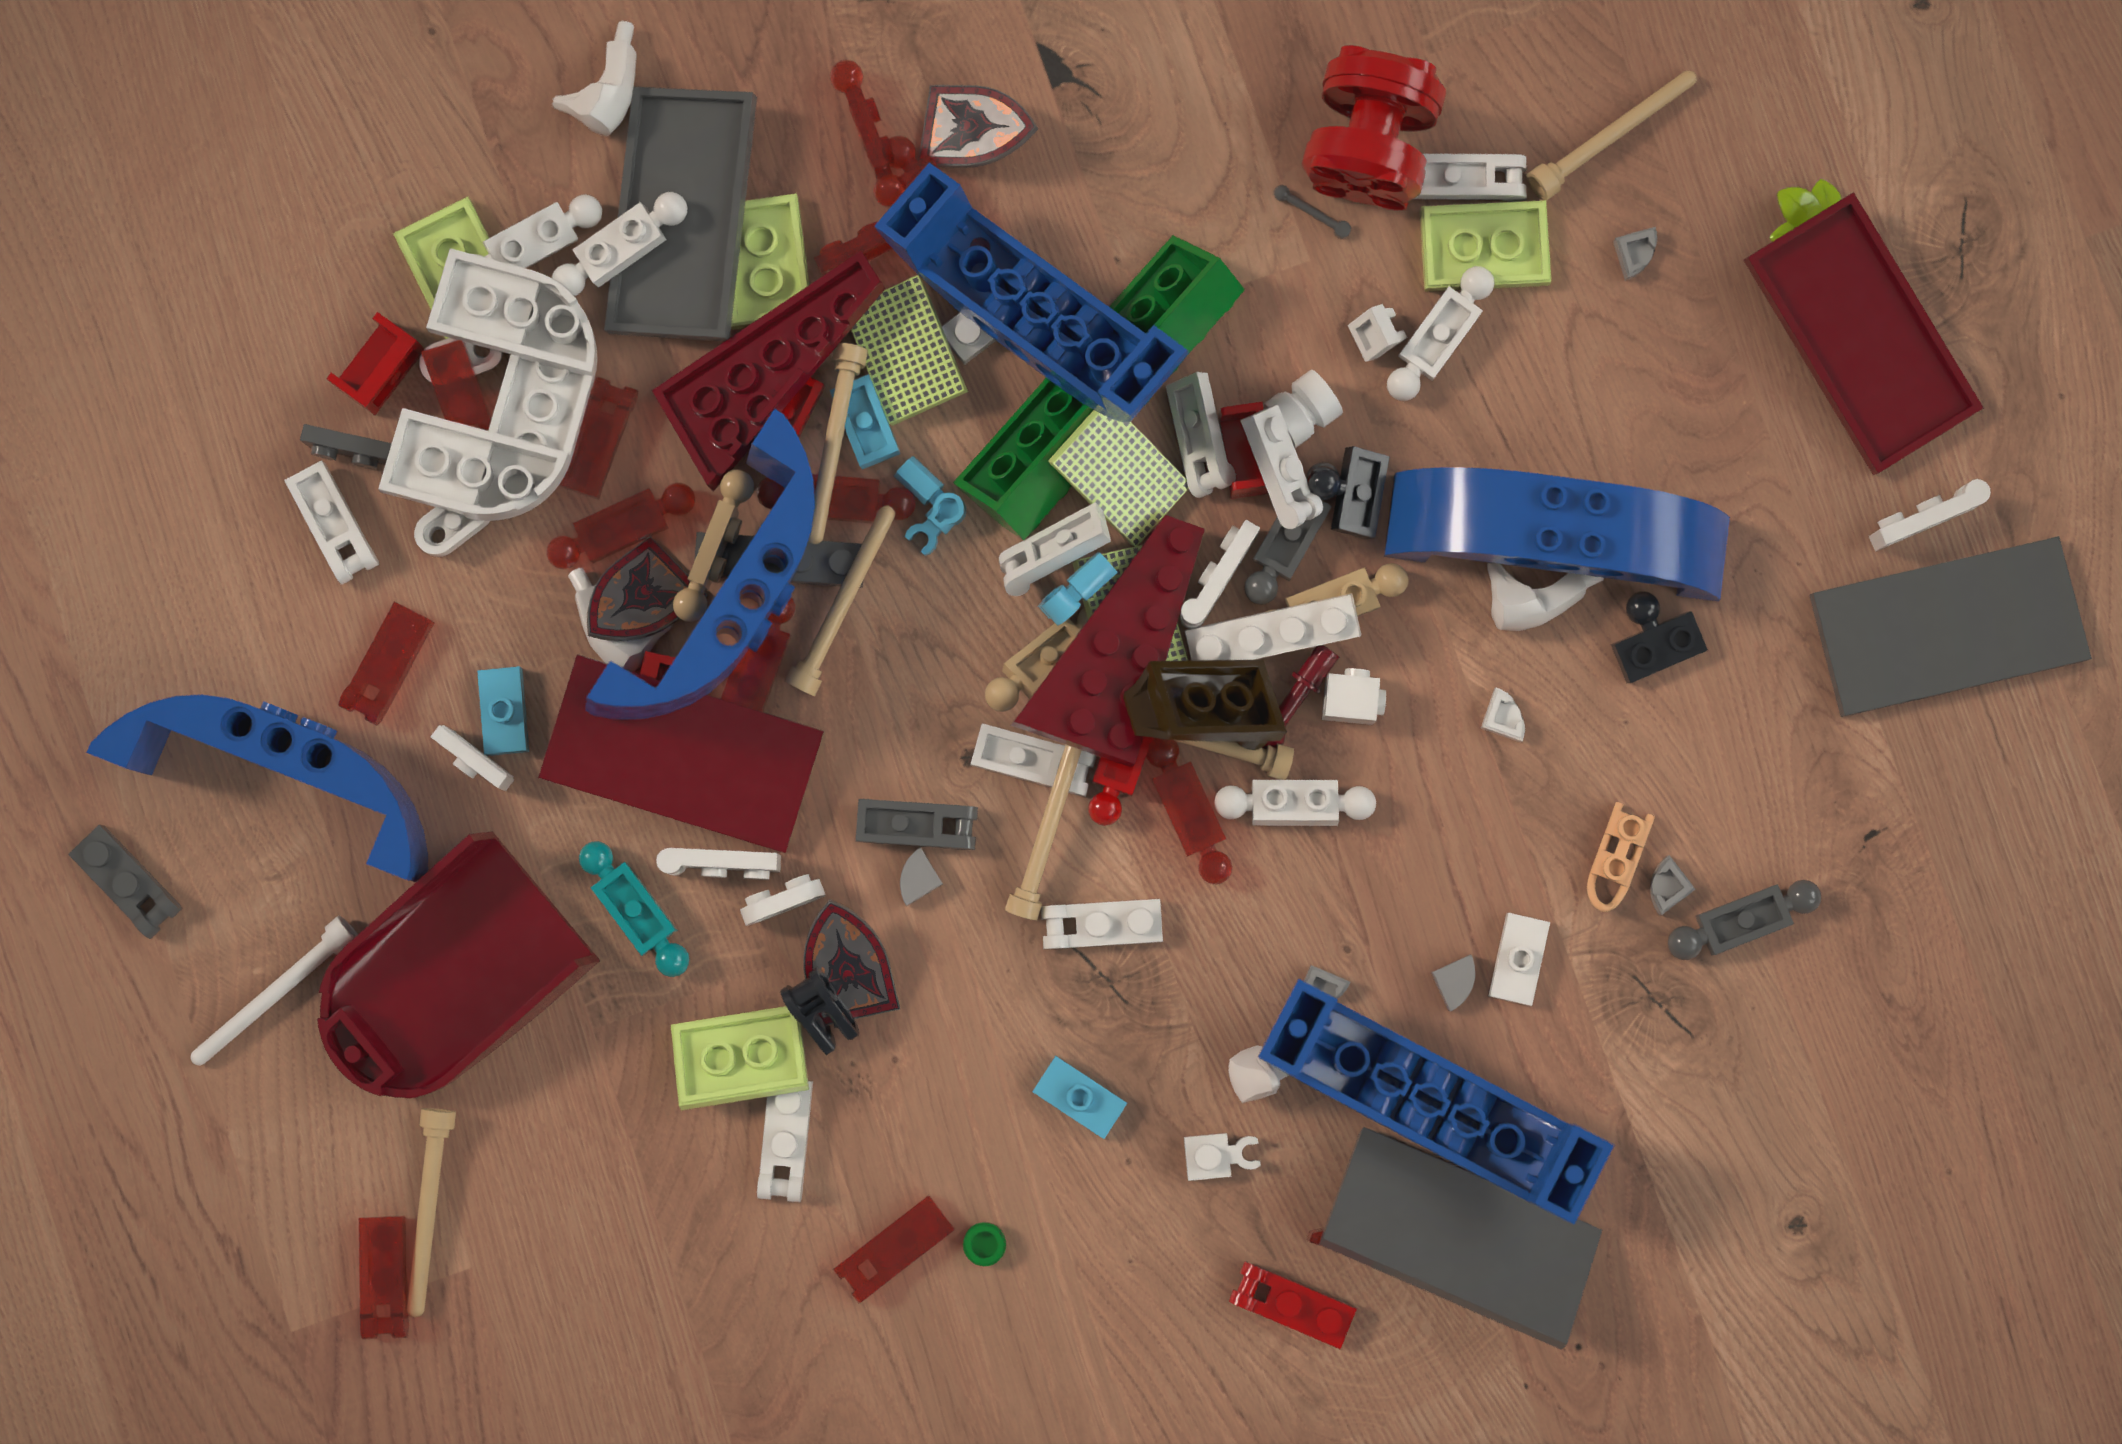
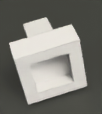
(1375, 332)

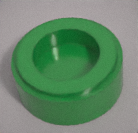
(984, 1244)

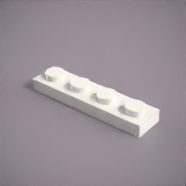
(1276, 631)

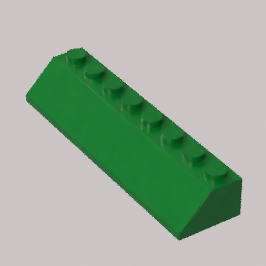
(1011, 478)

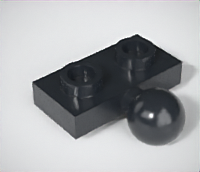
(1357, 491)
(1657, 644)

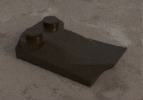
(1206, 702)

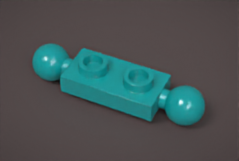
(634, 909)

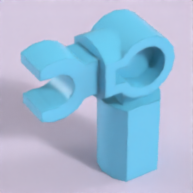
(947, 507)
(1084, 583)

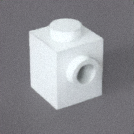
(1353, 697)

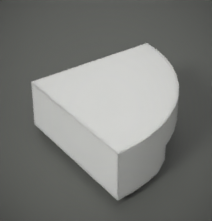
(1504, 717)

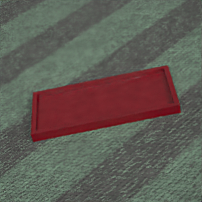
(1863, 334)
(696, 765)

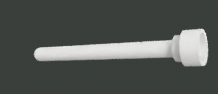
(335, 938)

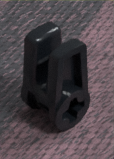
(814, 997)

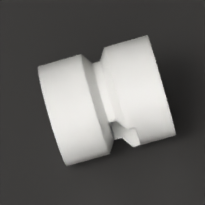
(1308, 405)

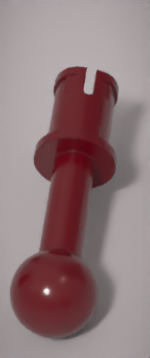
(1308, 678)

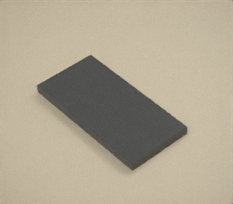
(701, 150)
(1950, 626)
(1461, 1238)

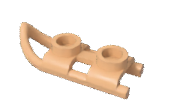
(1616, 866)

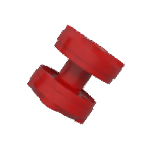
(1380, 97)

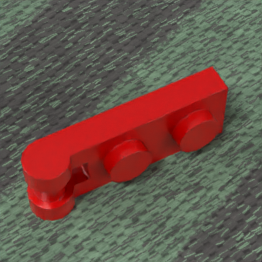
(1294, 1305)

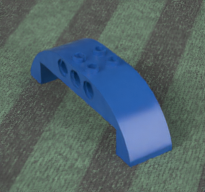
(1027, 300)
(1559, 526)
(779, 541)
(221, 722)
(1435, 1103)

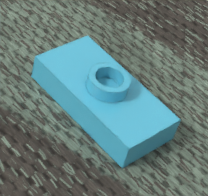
(868, 425)
(503, 711)
(1079, 1097)

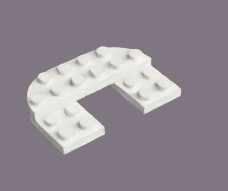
(538, 405)

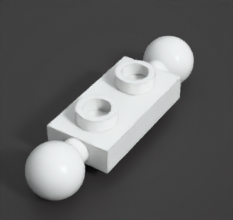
(543, 233)
(621, 243)
(1440, 333)
(1295, 802)

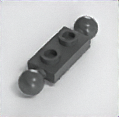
(1282, 553)
(1744, 920)

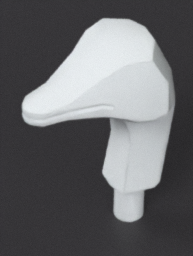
(605, 103)
(1521, 607)
(623, 653)
(1252, 1076)

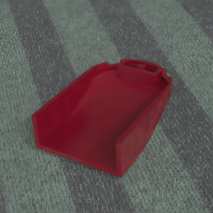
(447, 973)

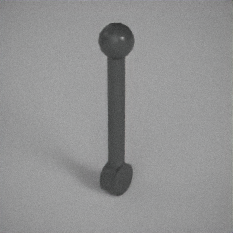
(1341, 229)

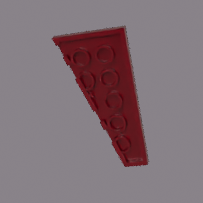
(734, 388)
(1132, 625)

